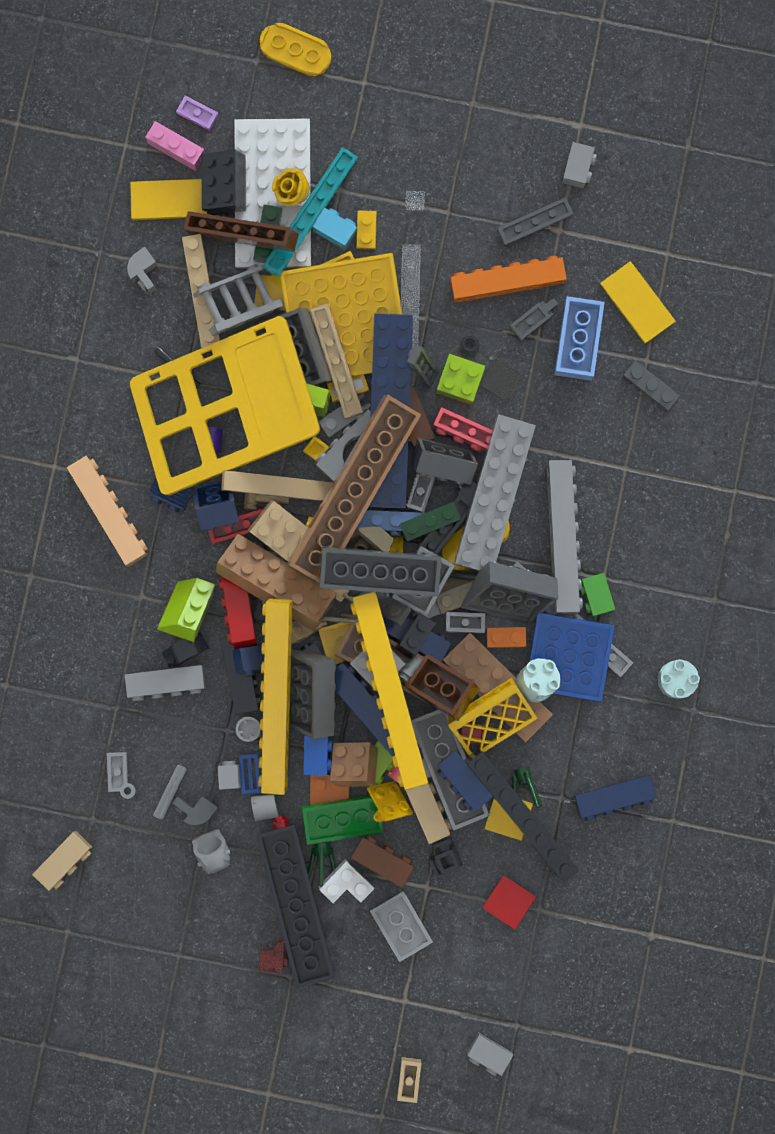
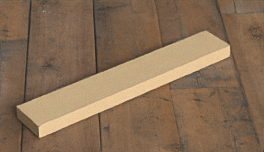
(336, 360)
(274, 485)

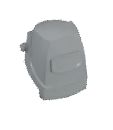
(211, 851)

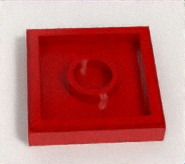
(509, 902)

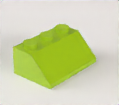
(187, 608)

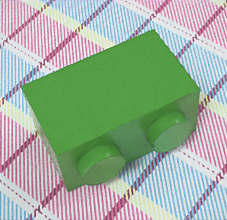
(597, 595)

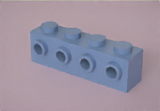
(387, 520)

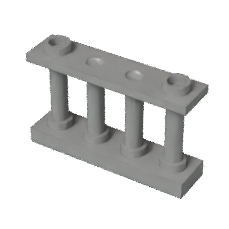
(236, 318)

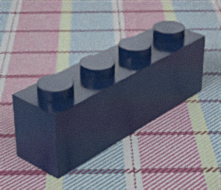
(434, 645)
(615, 796)

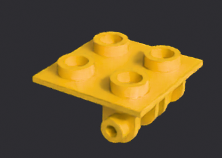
(389, 801)

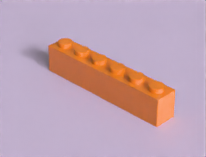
(508, 279)

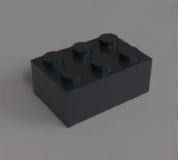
(223, 182)

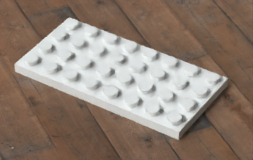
(270, 149)

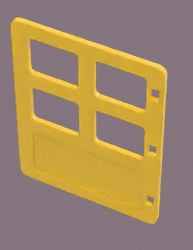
(266, 391)

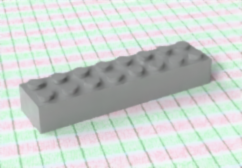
(494, 493)

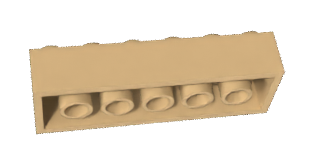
(281, 533)

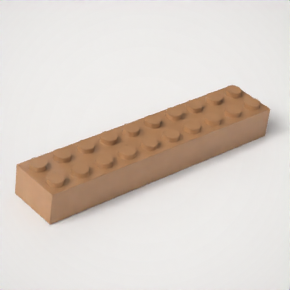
(355, 484)

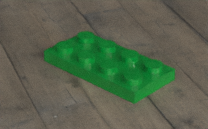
(340, 819)

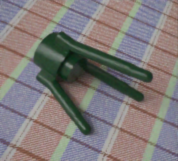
(524, 777)
(321, 852)

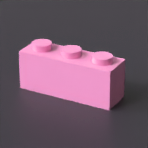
(175, 146)

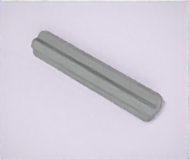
(169, 792)

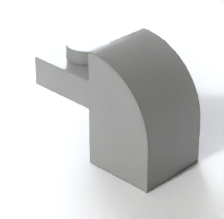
(139, 266)

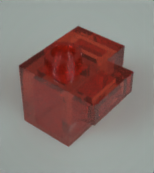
(274, 959)

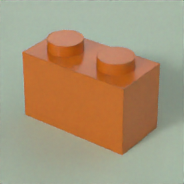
(506, 637)

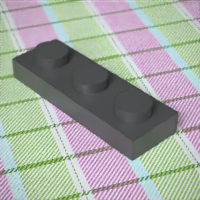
(651, 385)

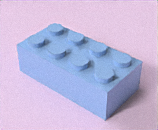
(579, 338)

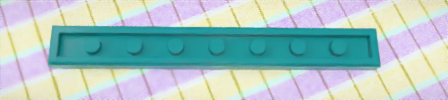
(312, 208)

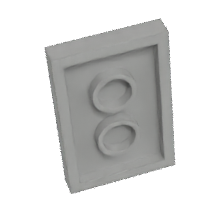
(401, 926)

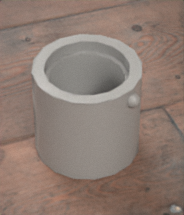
(248, 729)
(264, 807)

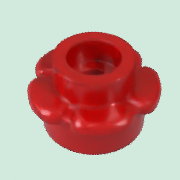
(280, 822)

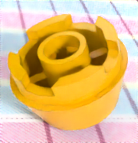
(291, 187)

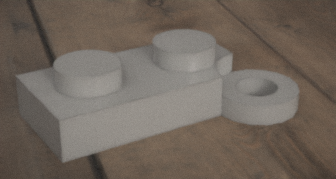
(118, 774)

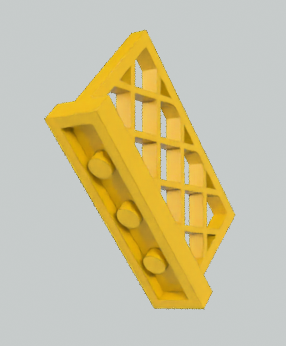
(486, 703)

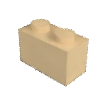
(409, 1080)

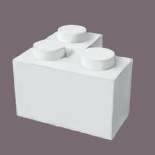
(346, 878)

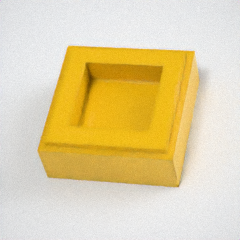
(315, 448)

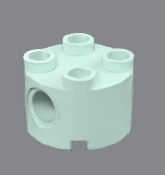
(678, 679)
(538, 680)

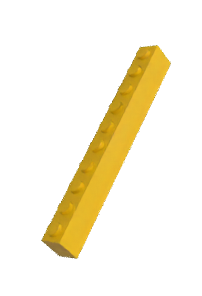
(390, 691)
(276, 696)

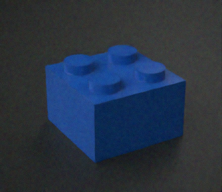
(316, 756)

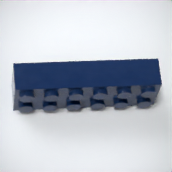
(365, 706)

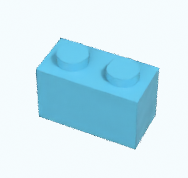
(335, 228)

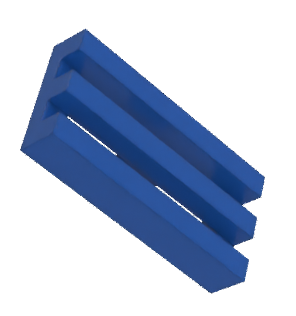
(242, 774)

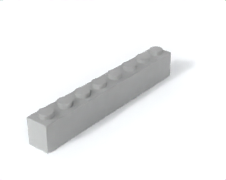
(563, 536)

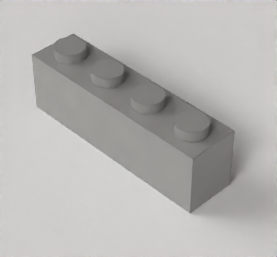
(164, 682)

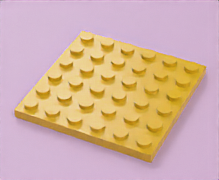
(354, 293)

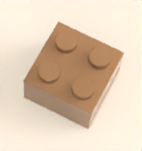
(354, 764)

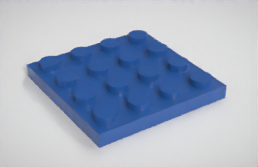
(578, 650)

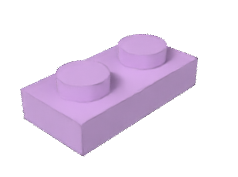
(197, 113)

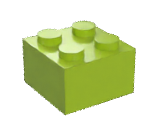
(460, 379)

